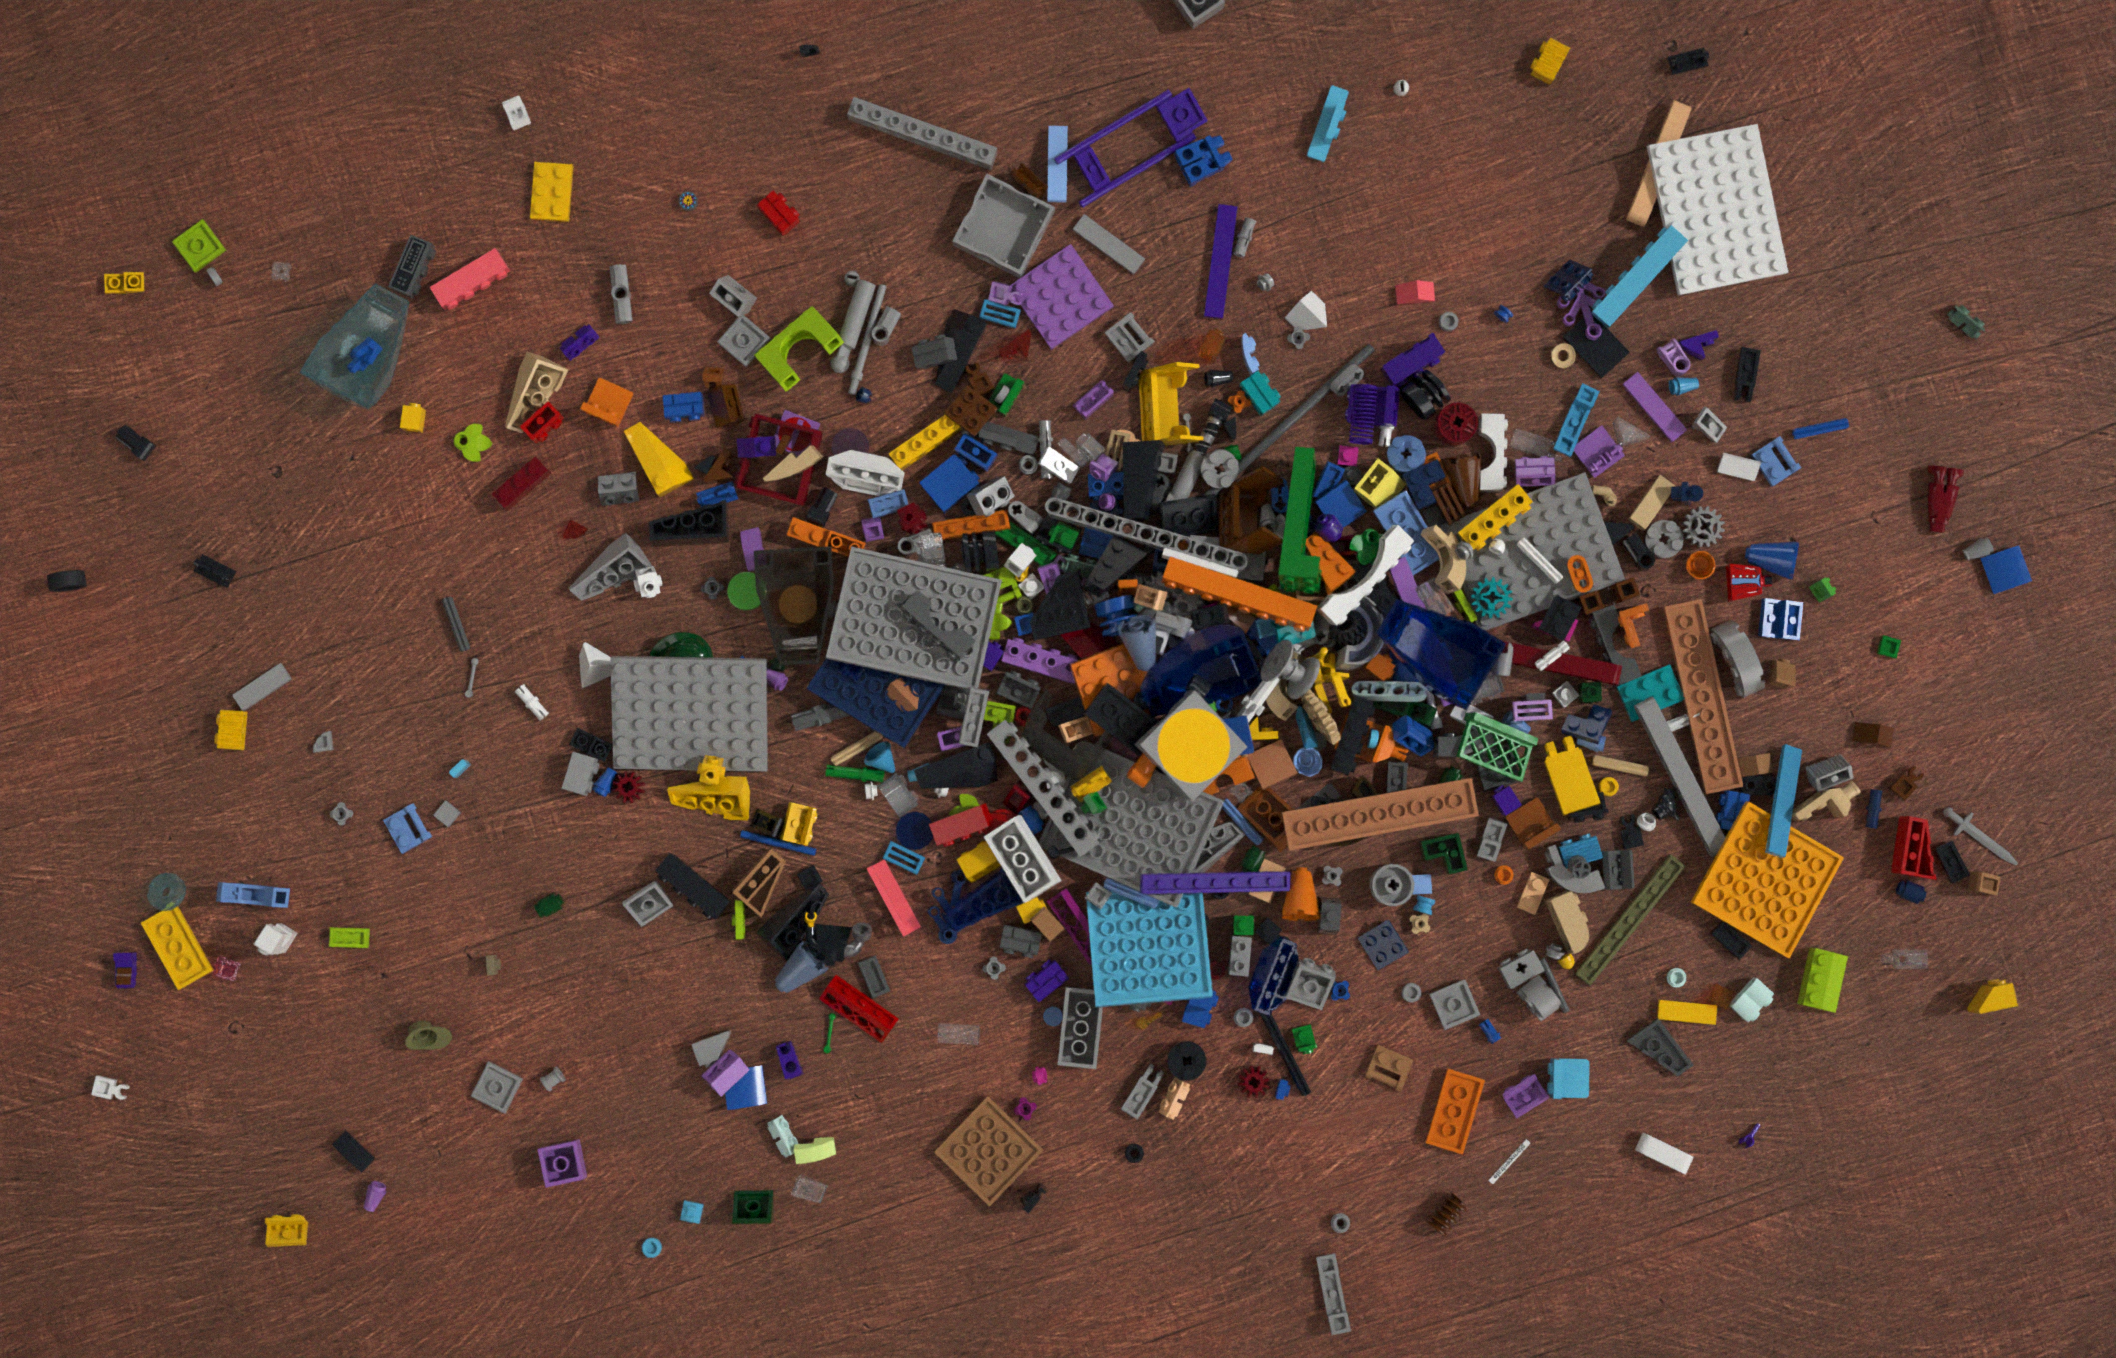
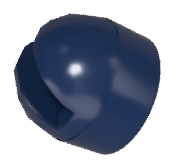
(863, 395)

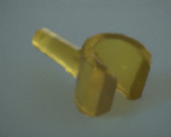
(1142, 1023)

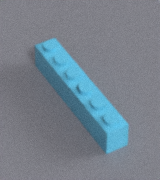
(1640, 275)

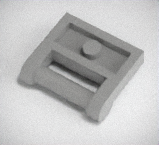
(1125, 342)

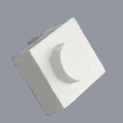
(516, 112)

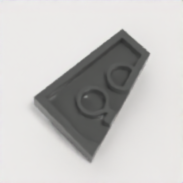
(1661, 1046)

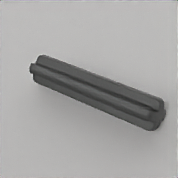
(456, 624)

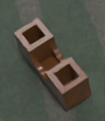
(1608, 596)

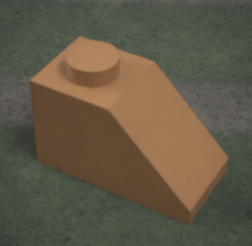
(1782, 674)

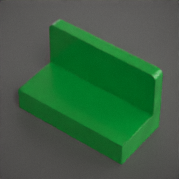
(1015, 388)

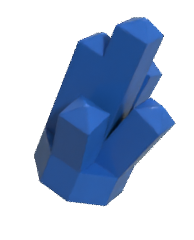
(364, 355)

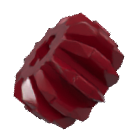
(631, 793)
(1249, 1087)

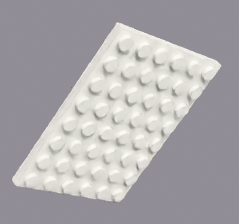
(1722, 202)

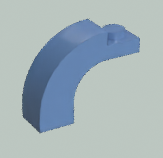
(253, 894)

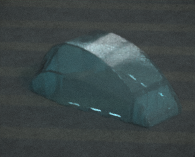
(376, 315)

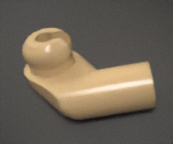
(1606, 493)

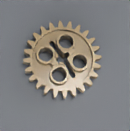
(1321, 718)

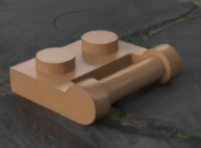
(1391, 1061)

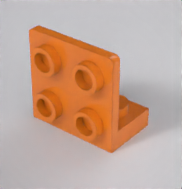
(608, 402)
(1625, 620)

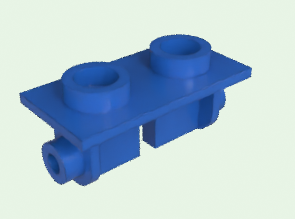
(716, 494)

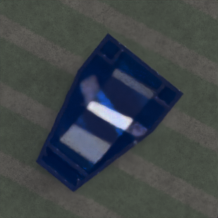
(1441, 651)
(1214, 653)

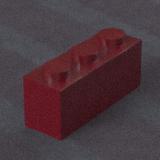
(521, 483)

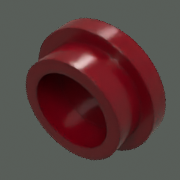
(1217, 969)

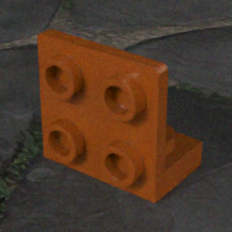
(1532, 823)

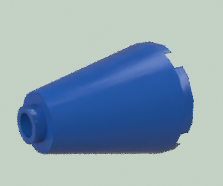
(1774, 557)

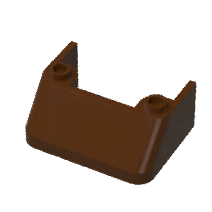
(1239, 513)

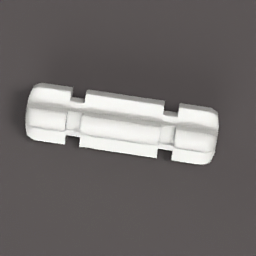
(1552, 655)

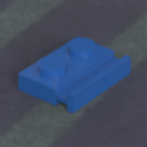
(1094, 543)

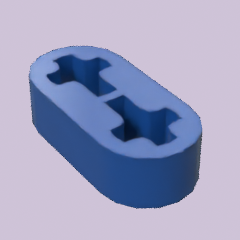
(1284, 497)

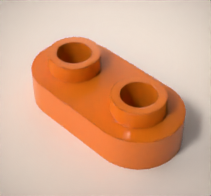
(1581, 573)

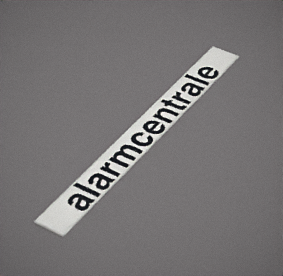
(1513, 1157)

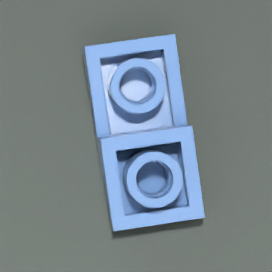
(1248, 348)

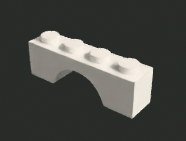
(1492, 429)

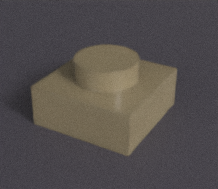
(493, 964)

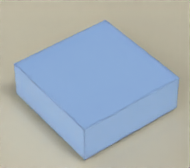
(1422, 884)

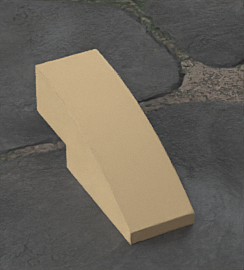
(794, 464)
(1651, 503)

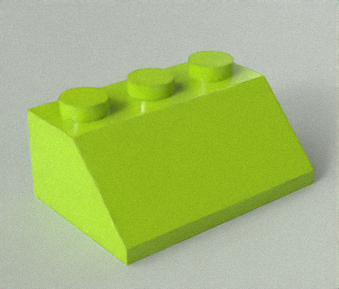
(1822, 979)

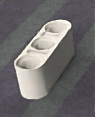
(1664, 1153)

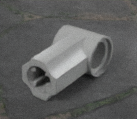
(886, 324)
(912, 540)
(1175, 624)

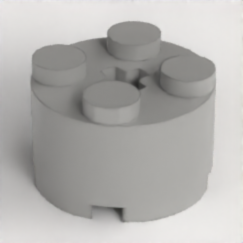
(1539, 998)

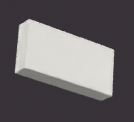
(1738, 466)

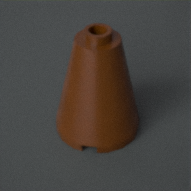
(1464, 477)

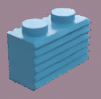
(1586, 847)

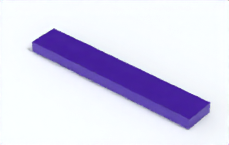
(1220, 261)

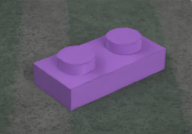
(1048, 575)

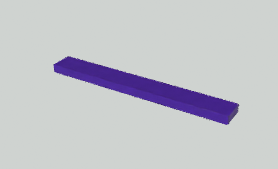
(1214, 882)

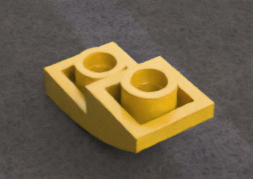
(124, 283)

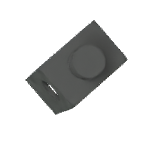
(1329, 916)

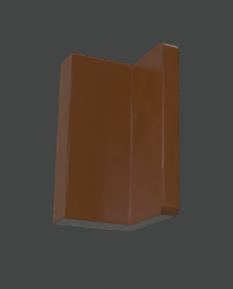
(725, 405)

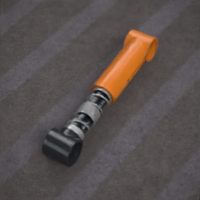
(1143, 769)

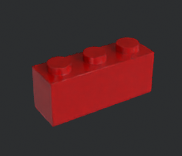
(961, 825)

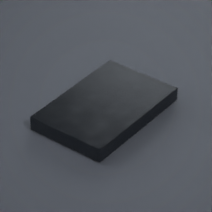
(1599, 354)
(1189, 515)

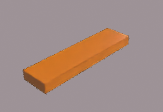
(954, 528)

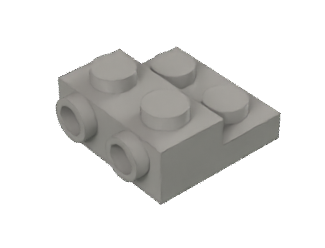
(1311, 983)

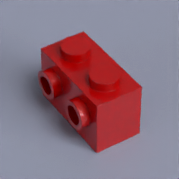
(542, 423)

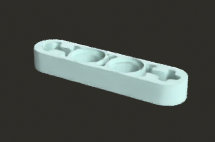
(1388, 694)

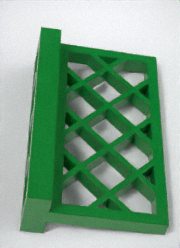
(1497, 730)

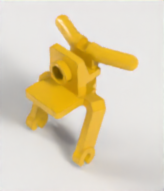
(1328, 674)

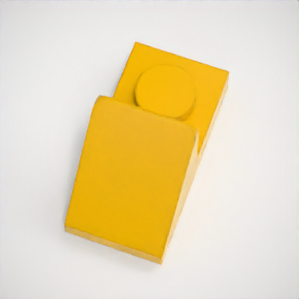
(1266, 734)

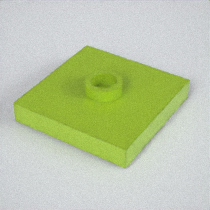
(199, 245)

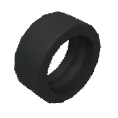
(66, 580)

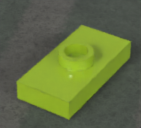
(1463, 606)
(738, 919)
(349, 937)

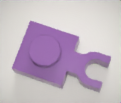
(1002, 293)

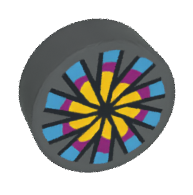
(688, 201)

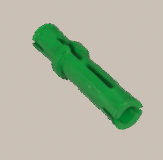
(855, 773)

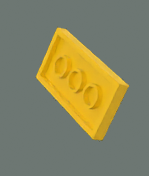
(177, 947)

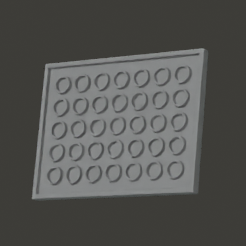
(1558, 525)
(877, 636)
(687, 708)
(1140, 829)

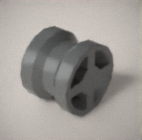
(1581, 871)

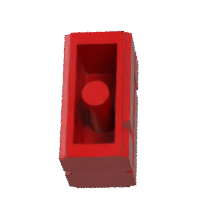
(778, 213)

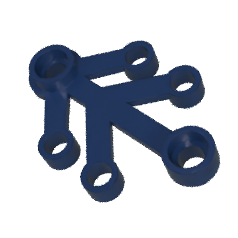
(943, 928)

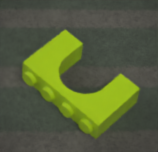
(807, 326)

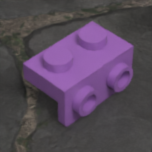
(1524, 1095)

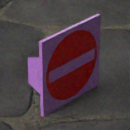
(800, 440)

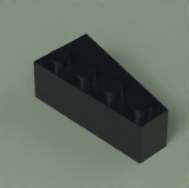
(1140, 473)
(692, 527)

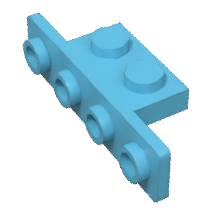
(1328, 123)

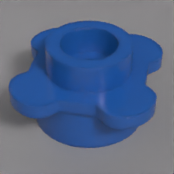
(1339, 995)

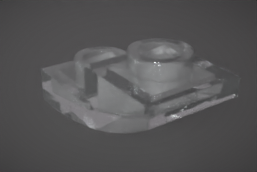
(958, 1033)

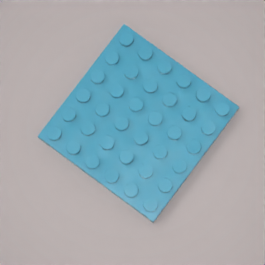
(1149, 951)

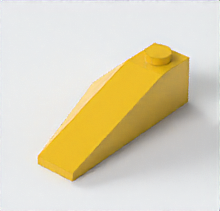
(659, 462)
(727, 798)

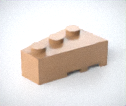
(760, 881)

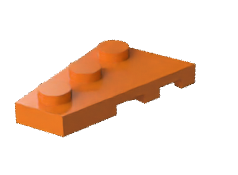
(1333, 566)

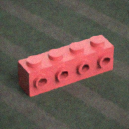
(470, 279)

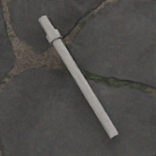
(857, 374)

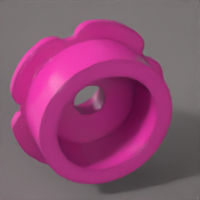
(1039, 1075)

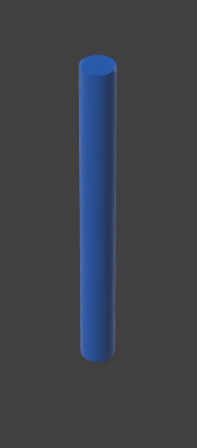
(778, 843)

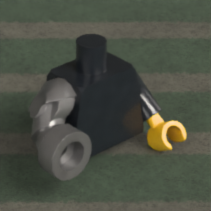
(835, 942)

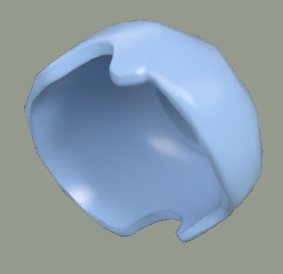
(1307, 761)

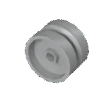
(1402, 888)

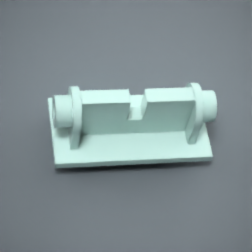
(780, 1128)

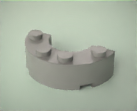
(1369, 646)
(1742, 657)

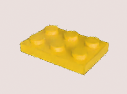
(551, 192)

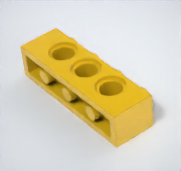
(924, 442)

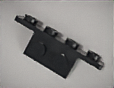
(1380, 595)

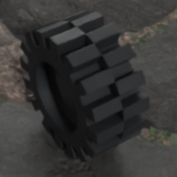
(1352, 634)

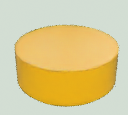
(1608, 786)

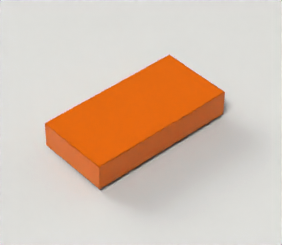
(1127, 587)

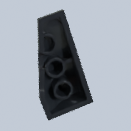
(967, 334)

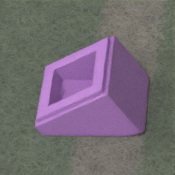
(872, 529)

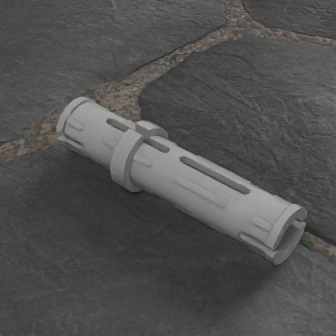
(1045, 442)

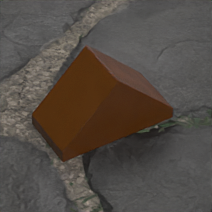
(1873, 734)

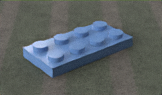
(1402, 512)

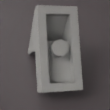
(1709, 425)

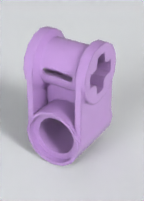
(1674, 356)

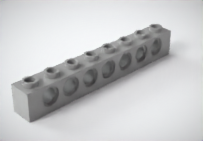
(922, 133)
(998, 737)

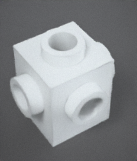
(647, 582)

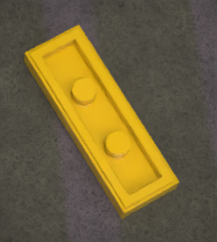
(1687, 1012)

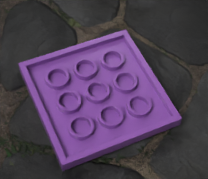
(1061, 296)

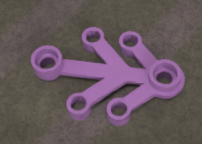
(1584, 302)

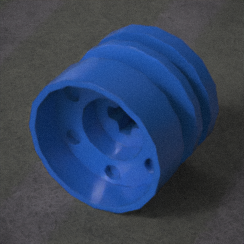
(1115, 611)

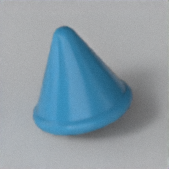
(881, 757)

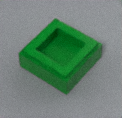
(1888, 647)

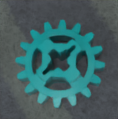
(1491, 606)

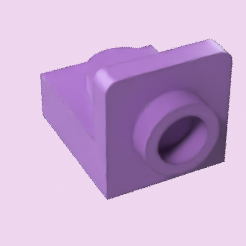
(1103, 467)

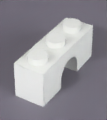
(275, 939)

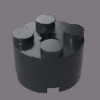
(1184, 1049)

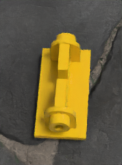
(1091, 783)

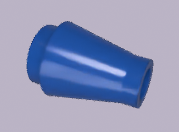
(605, 782)

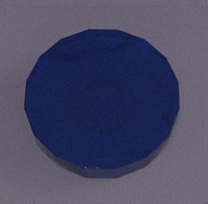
(914, 830)

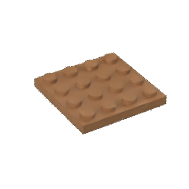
(988, 1151)

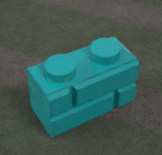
(1260, 393)

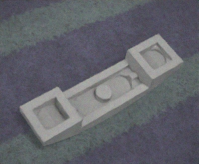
(1333, 1294)

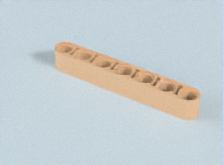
(1646, 192)

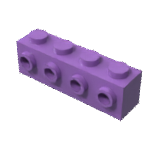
(1038, 660)

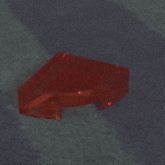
(574, 530)

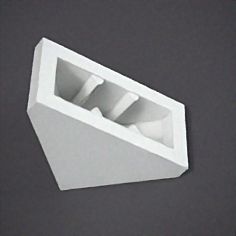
(1308, 313)
(593, 665)

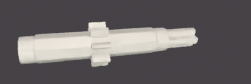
(1253, 704)

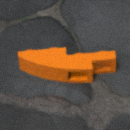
(822, 537)

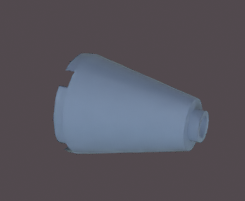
(1140, 640)
(799, 969)

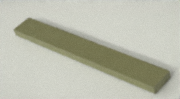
(1629, 919)

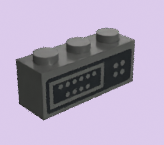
(412, 267)

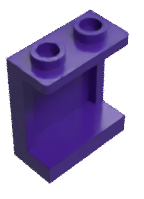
(1386, 406)

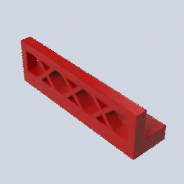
(860, 1006)

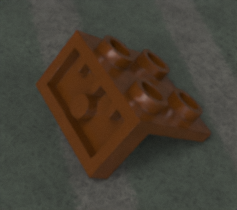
(971, 411)

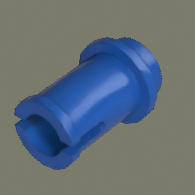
(1489, 1031)

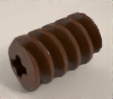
(1447, 1214)

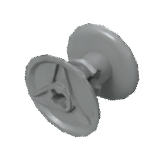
(1300, 675)

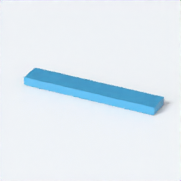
(1783, 801)

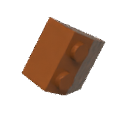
(1264, 812)

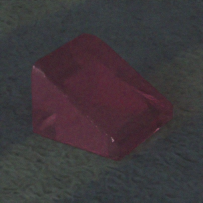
(226, 968)

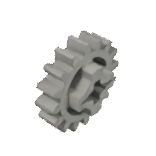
(1707, 533)

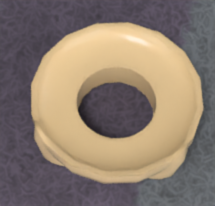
(1570, 359)

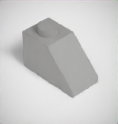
(710, 1049)

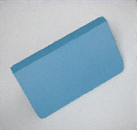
(1306, 729)

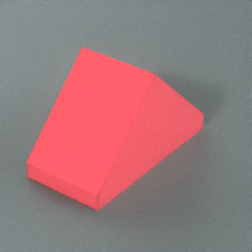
(1415, 292)

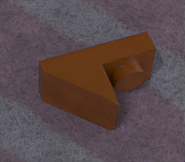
(716, 473)

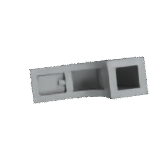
(1565, 879)

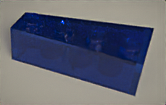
(982, 902)

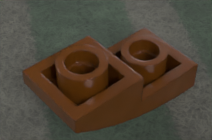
(1240, 619)

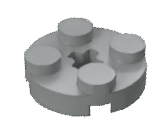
(1214, 459)
(1658, 548)

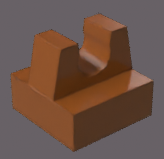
(713, 375)

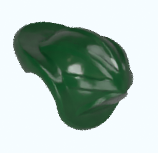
(682, 645)

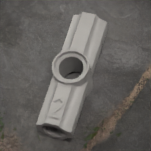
(619, 282)

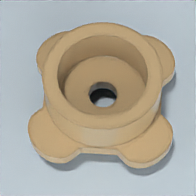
(1423, 919)

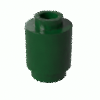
(1450, 775)
(1253, 859)
(549, 905)

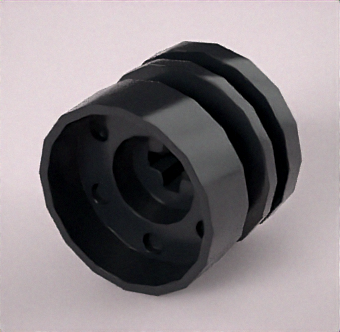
(1422, 397)
(980, 551)

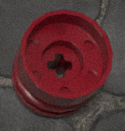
(1452, 434)

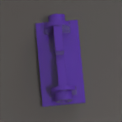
(572, 347)

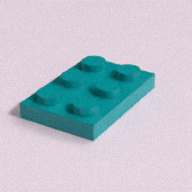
(1659, 684)

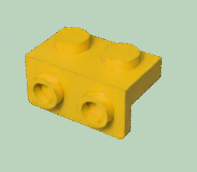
(798, 824)
(286, 1230)

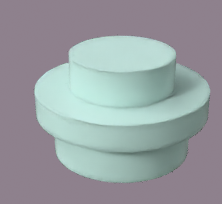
(1676, 977)

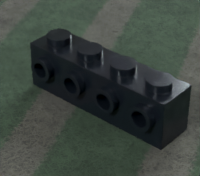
(1351, 736)
(692, 885)

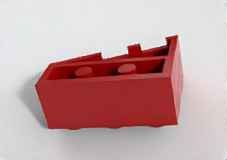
(1912, 849)

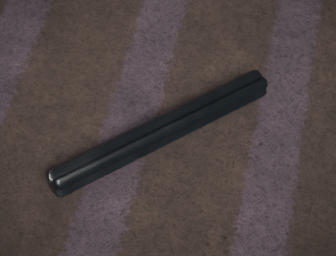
(1286, 1054)

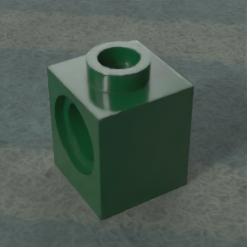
(1590, 692)

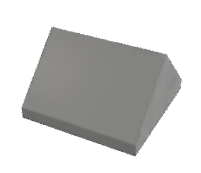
(648, 903)

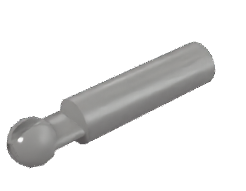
(853, 324)

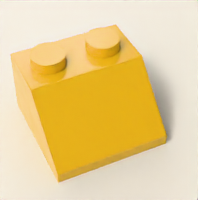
(1993, 996)

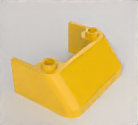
(1160, 404)

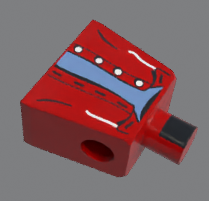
(1745, 581)

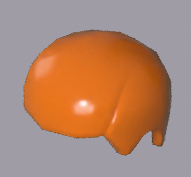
(1700, 565)

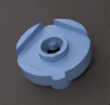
(1403, 444)

